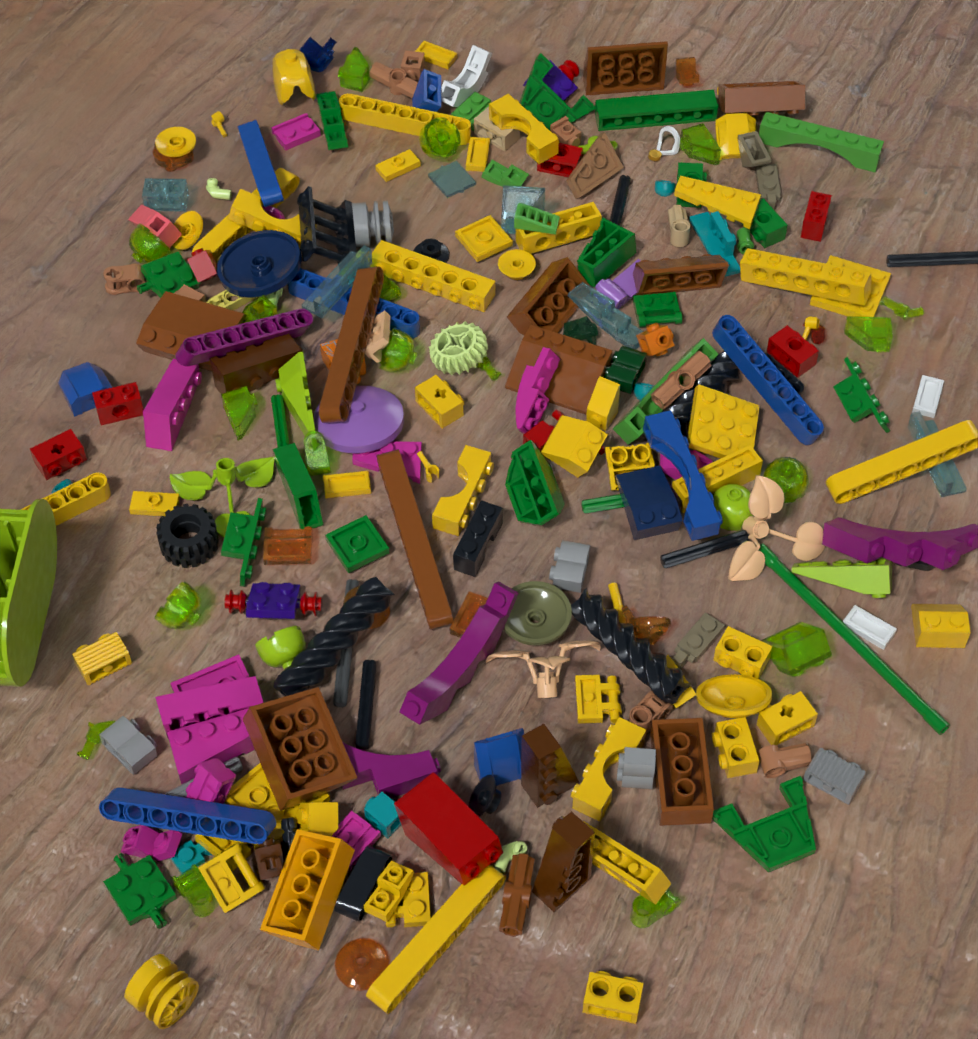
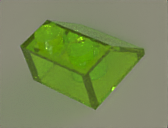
(798, 648)

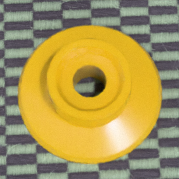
(516, 264)

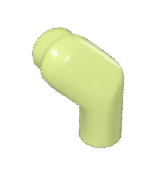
(216, 192)
(508, 851)

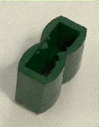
(626, 368)

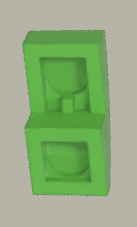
(504, 176)

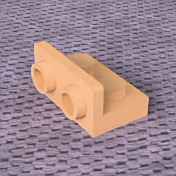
(378, 336)

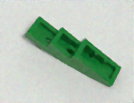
(331, 120)

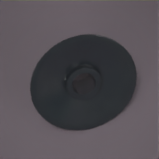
(433, 249)
(485, 796)

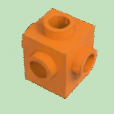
(656, 339)

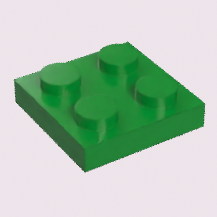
(357, 544)

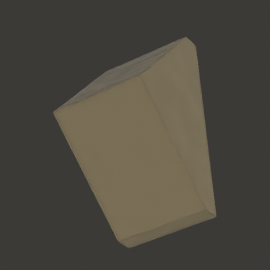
(752, 150)

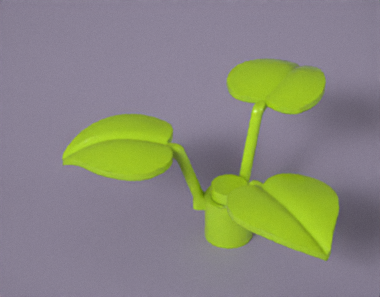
(193, 484)

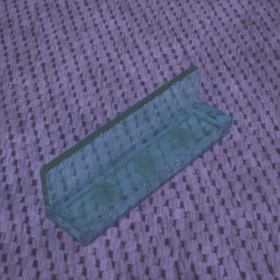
(337, 282)
(944, 475)

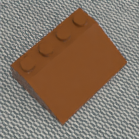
(625, 68)
(180, 318)
(576, 372)
(298, 747)

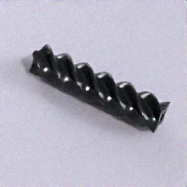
(715, 377)
(338, 634)
(632, 651)

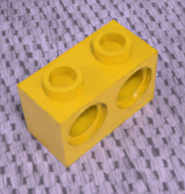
(744, 648)
(739, 747)
(611, 1004)

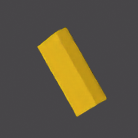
(437, 55)
(477, 154)
(347, 484)

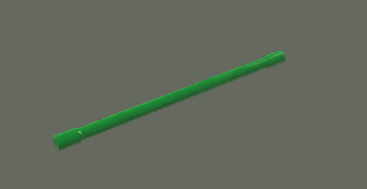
(929, 715)

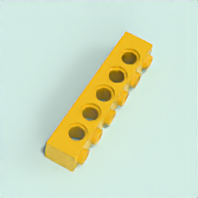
(434, 276)
(805, 276)

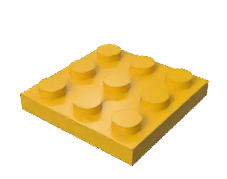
(879, 282)
(721, 422)
(255, 793)

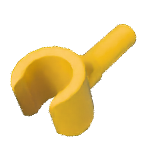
(217, 119)
(810, 323)
(430, 469)

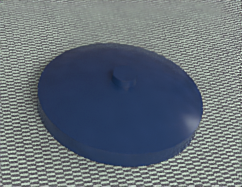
(259, 263)

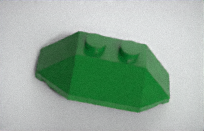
(533, 486)

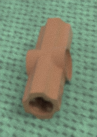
(394, 79)
(671, 388)

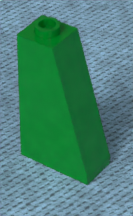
(298, 486)

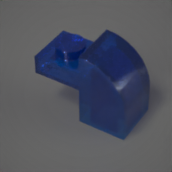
(318, 56)

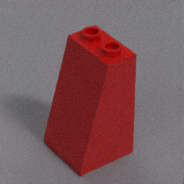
(447, 829)

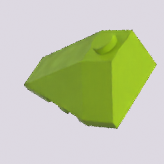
(296, 393)
(862, 577)

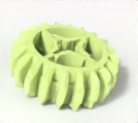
(458, 348)

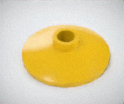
(175, 141)
(190, 226)

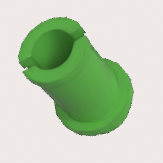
(744, 240)

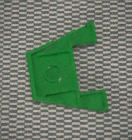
(544, 102)
(778, 837)

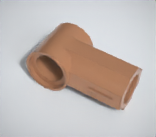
(777, 760)

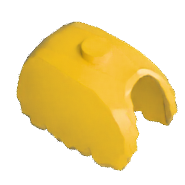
(291, 70)

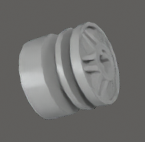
(372, 223)

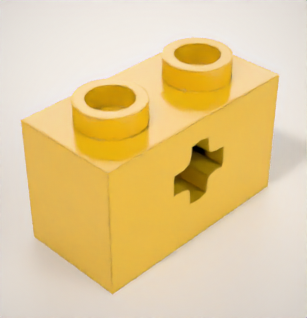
(439, 401)
(786, 718)

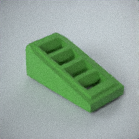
(524, 219)

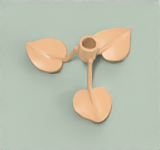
(763, 500)
(547, 680)

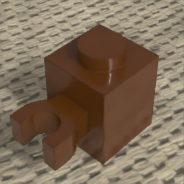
(269, 858)

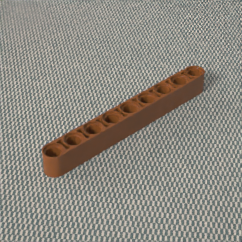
(351, 345)
(414, 540)

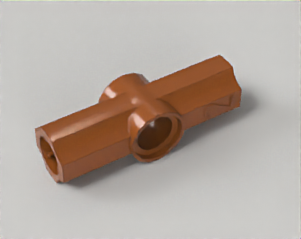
(517, 895)

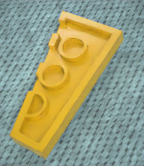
(729, 201)

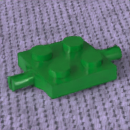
(167, 275)
(140, 890)

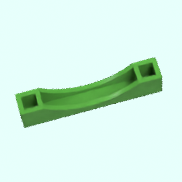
(857, 149)
(632, 424)

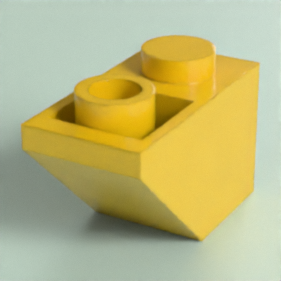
(318, 817)

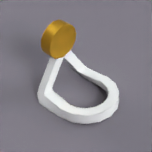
(655, 155)

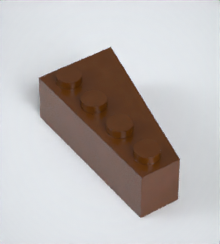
(254, 365)

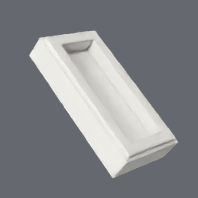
(928, 396)
(869, 627)

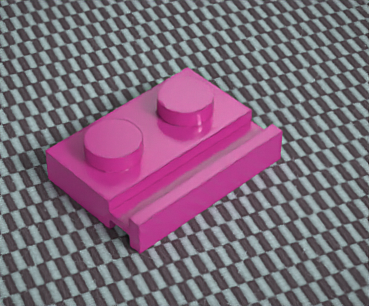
(296, 131)
(357, 834)

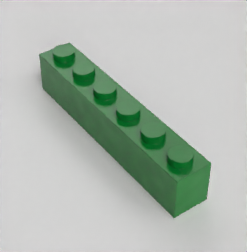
(656, 110)

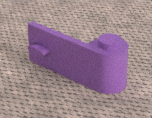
(621, 288)

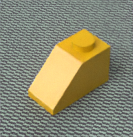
(603, 403)

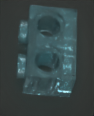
(165, 194)

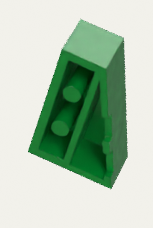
(606, 252)

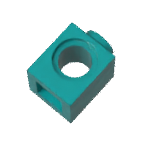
(382, 814)

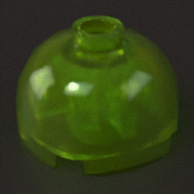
(439, 138)
(146, 246)
(398, 352)
(790, 476)
(180, 608)

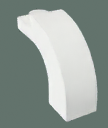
(469, 80)

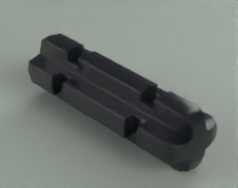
(288, 826)

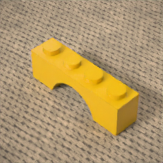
(510, 114)
(248, 212)
(453, 511)
(593, 793)

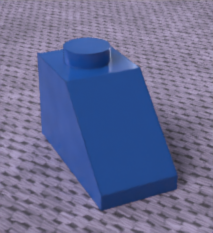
(428, 92)

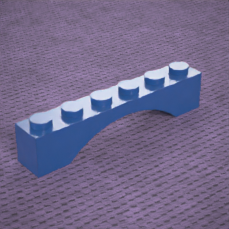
(665, 437)

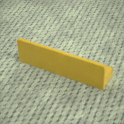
(734, 468)

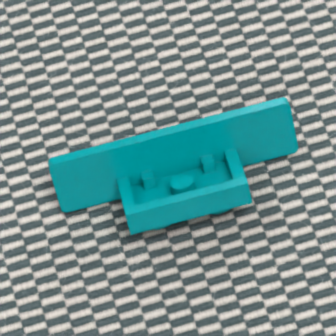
(716, 238)

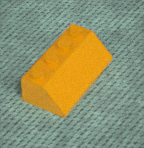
(307, 889)

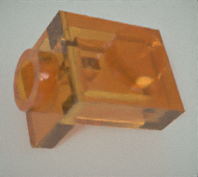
(686, 71)

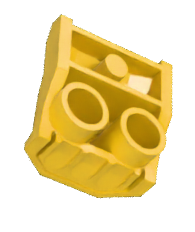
(727, 131)
(627, 459)

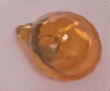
(647, 627)

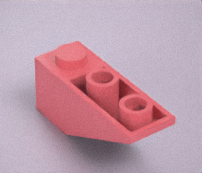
(156, 224)

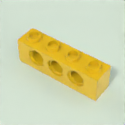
(573, 225)
(628, 867)

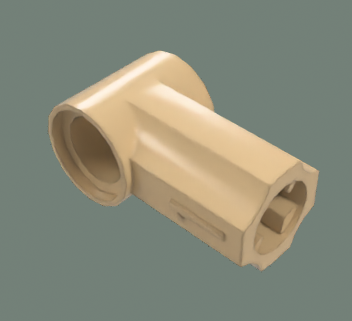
(678, 226)

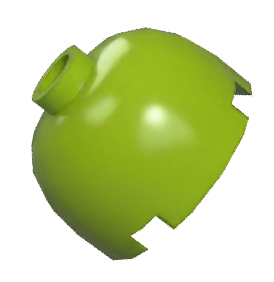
(733, 505)
(281, 647)

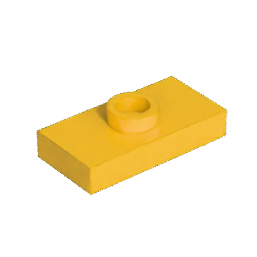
(397, 165)
(153, 503)

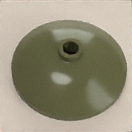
(540, 603)

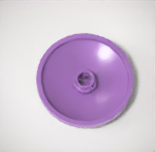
(372, 422)

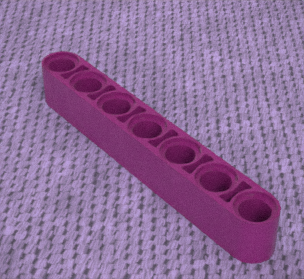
(239, 336)

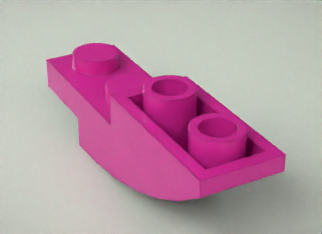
(534, 382)

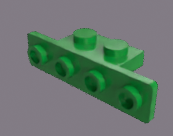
(857, 399)
(241, 537)

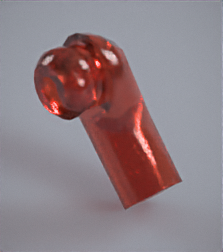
(817, 336)

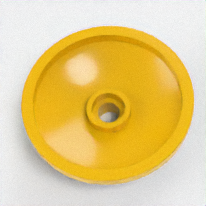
(734, 695)

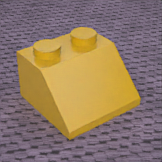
(574, 444)
(940, 625)

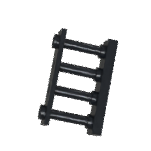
(342, 226)

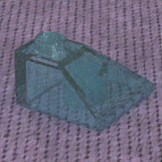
(517, 194)

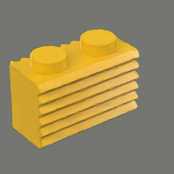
(101, 657)

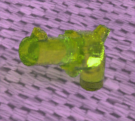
(901, 309)
(486, 366)
(93, 737)

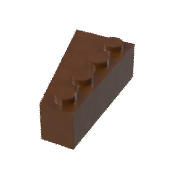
(544, 767)
(565, 861)

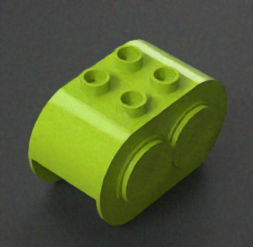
(26, 587)

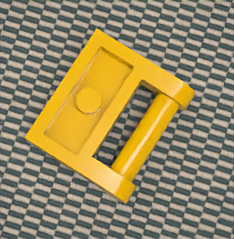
(223, 882)

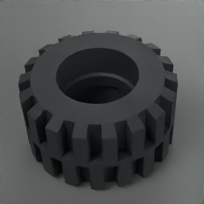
(187, 520)

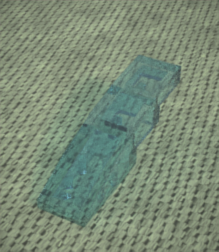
(603, 312)

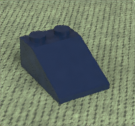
(649, 502)

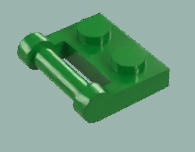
(657, 309)

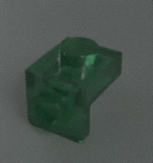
(581, 329)

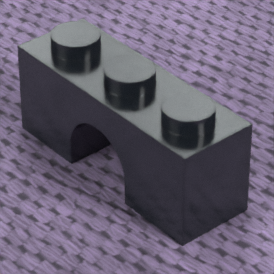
(482, 528)

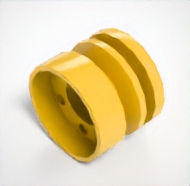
(161, 991)

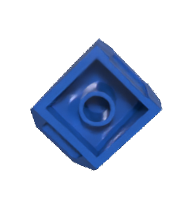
(79, 384)
(499, 756)

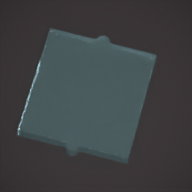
(451, 179)

